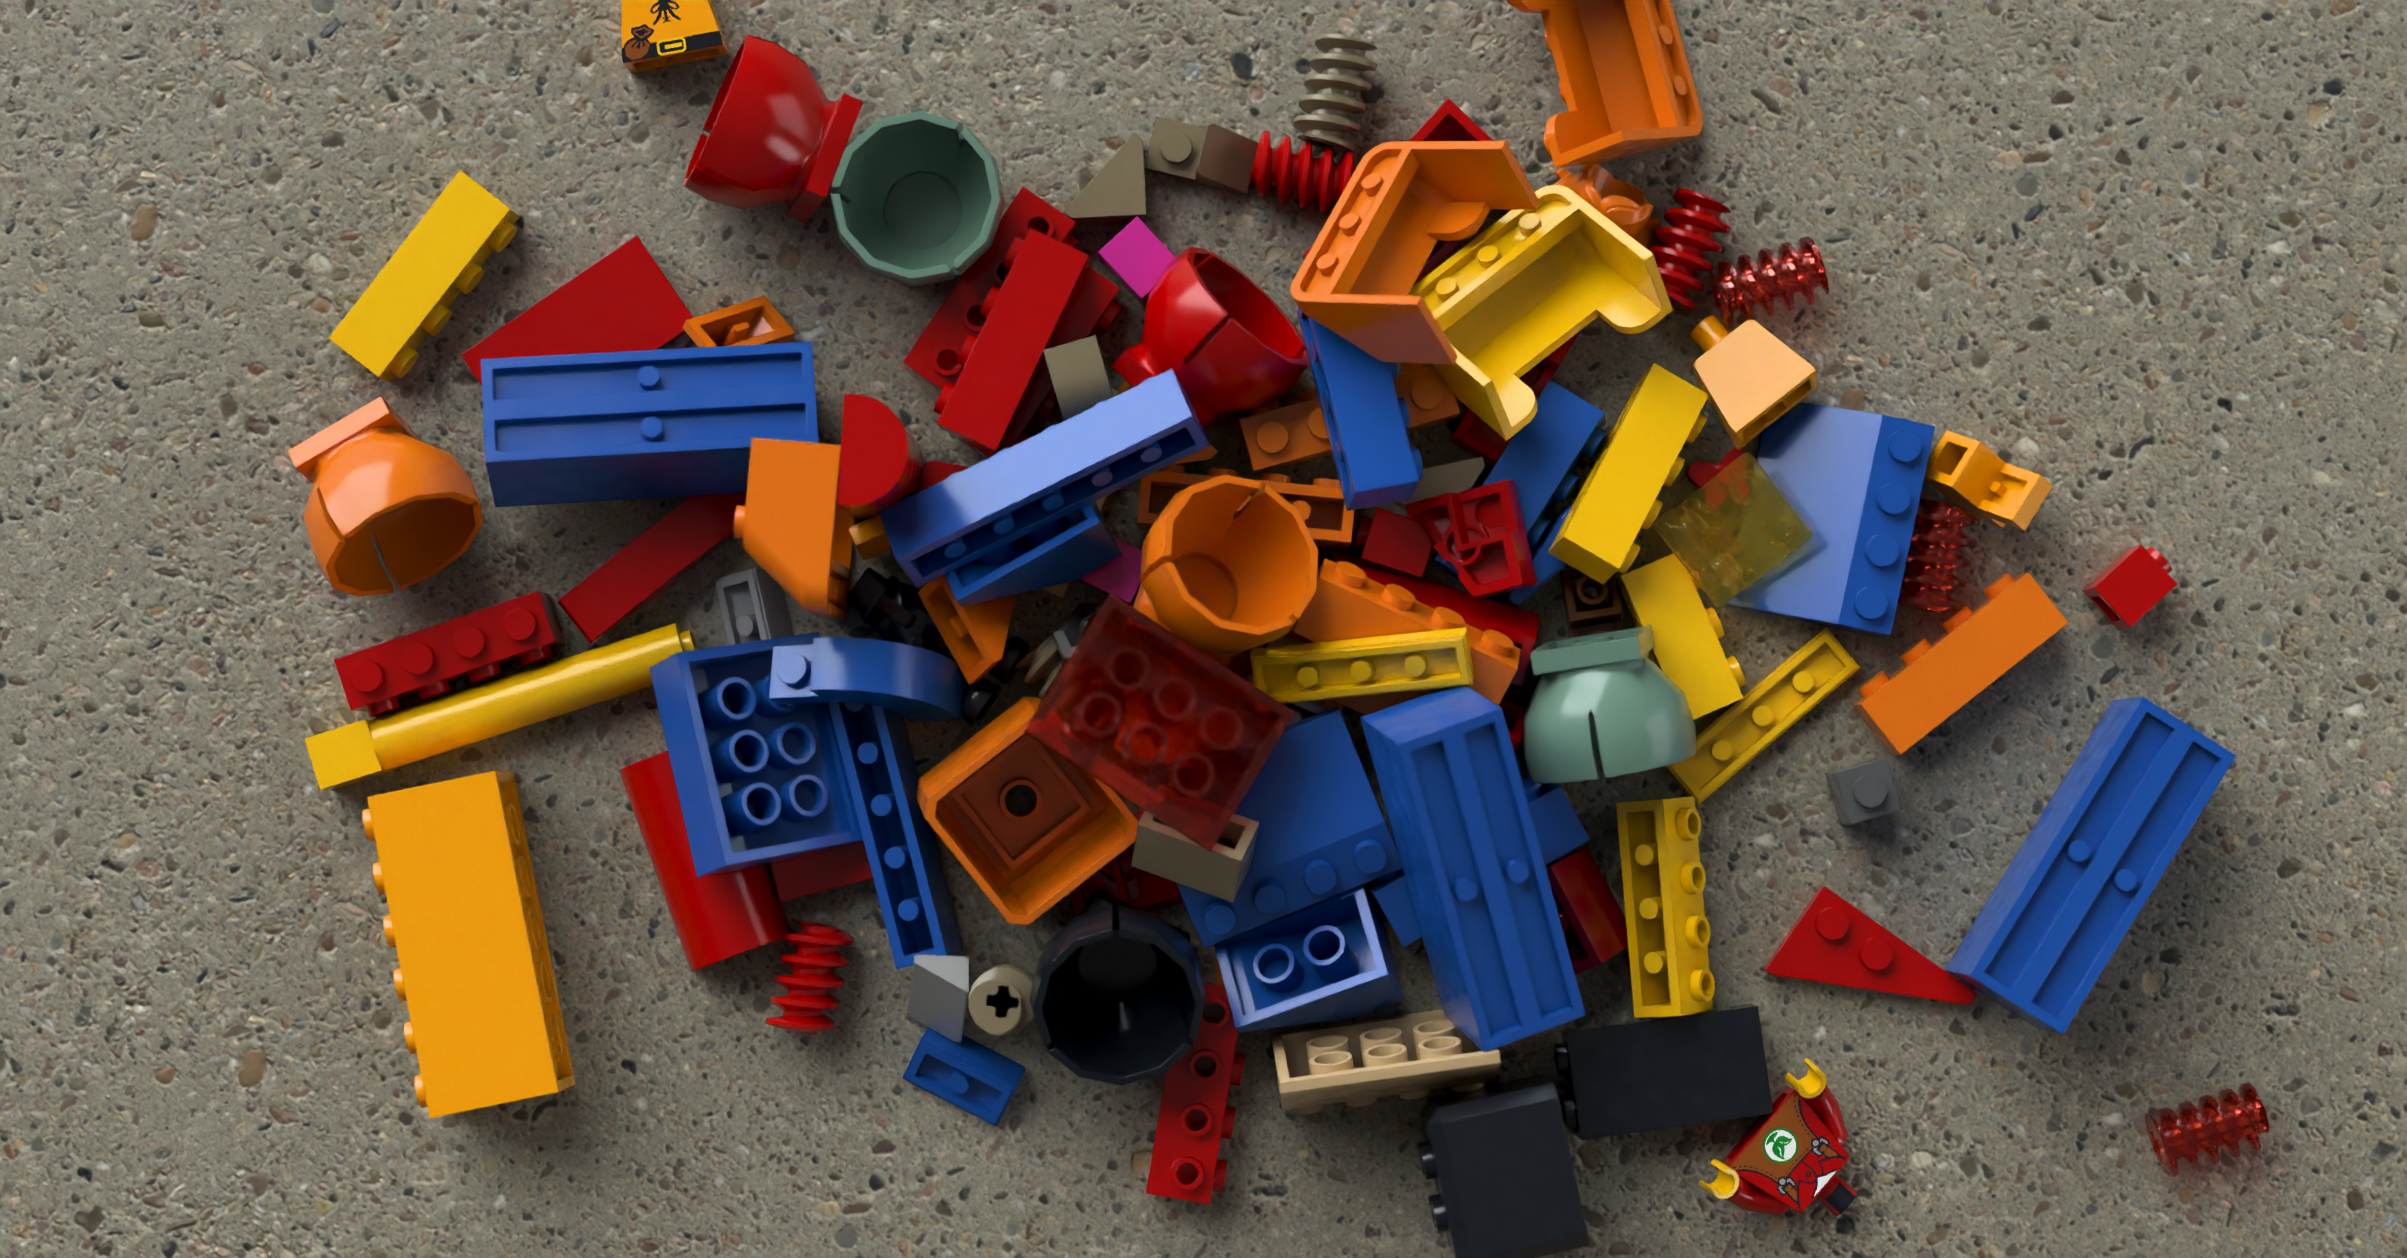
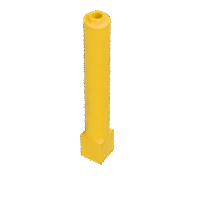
(492, 708)

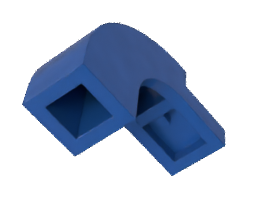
(871, 672)

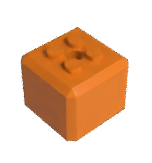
(1030, 856)

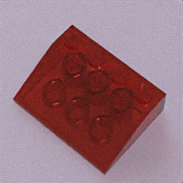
(1158, 721)

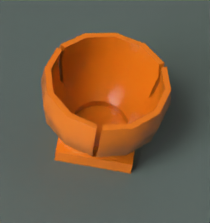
(388, 486)
(1225, 574)

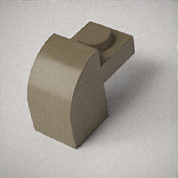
(1078, 376)

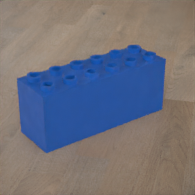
(640, 420)
(2090, 863)
(1473, 865)

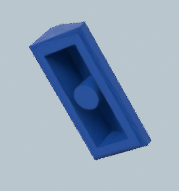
(965, 1074)

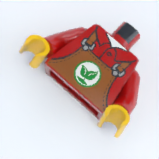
(1789, 1154)

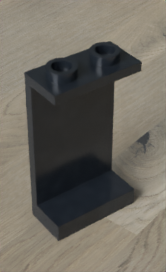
(1664, 1073)

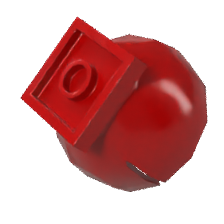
(770, 134)
(1217, 337)

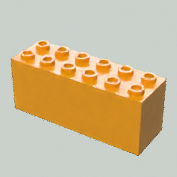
(469, 943)

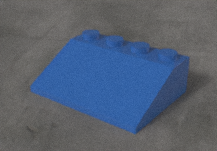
(1859, 492)
(749, 772)
(1314, 833)

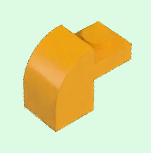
(1984, 482)

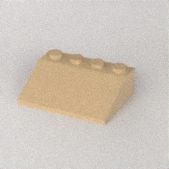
(1377, 1059)

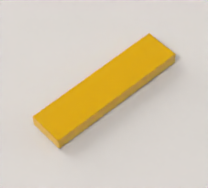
(1364, 666)
(1764, 714)

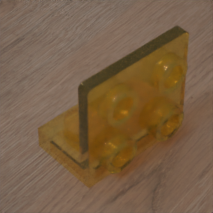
(1733, 530)

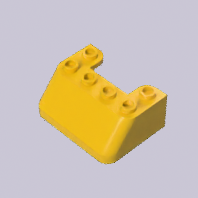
(1529, 291)

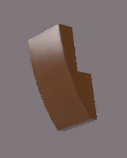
(1589, 604)

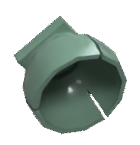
(917, 198)
(1606, 705)

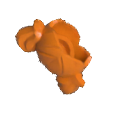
(1614, 199)

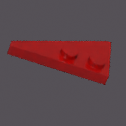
(1847, 948)

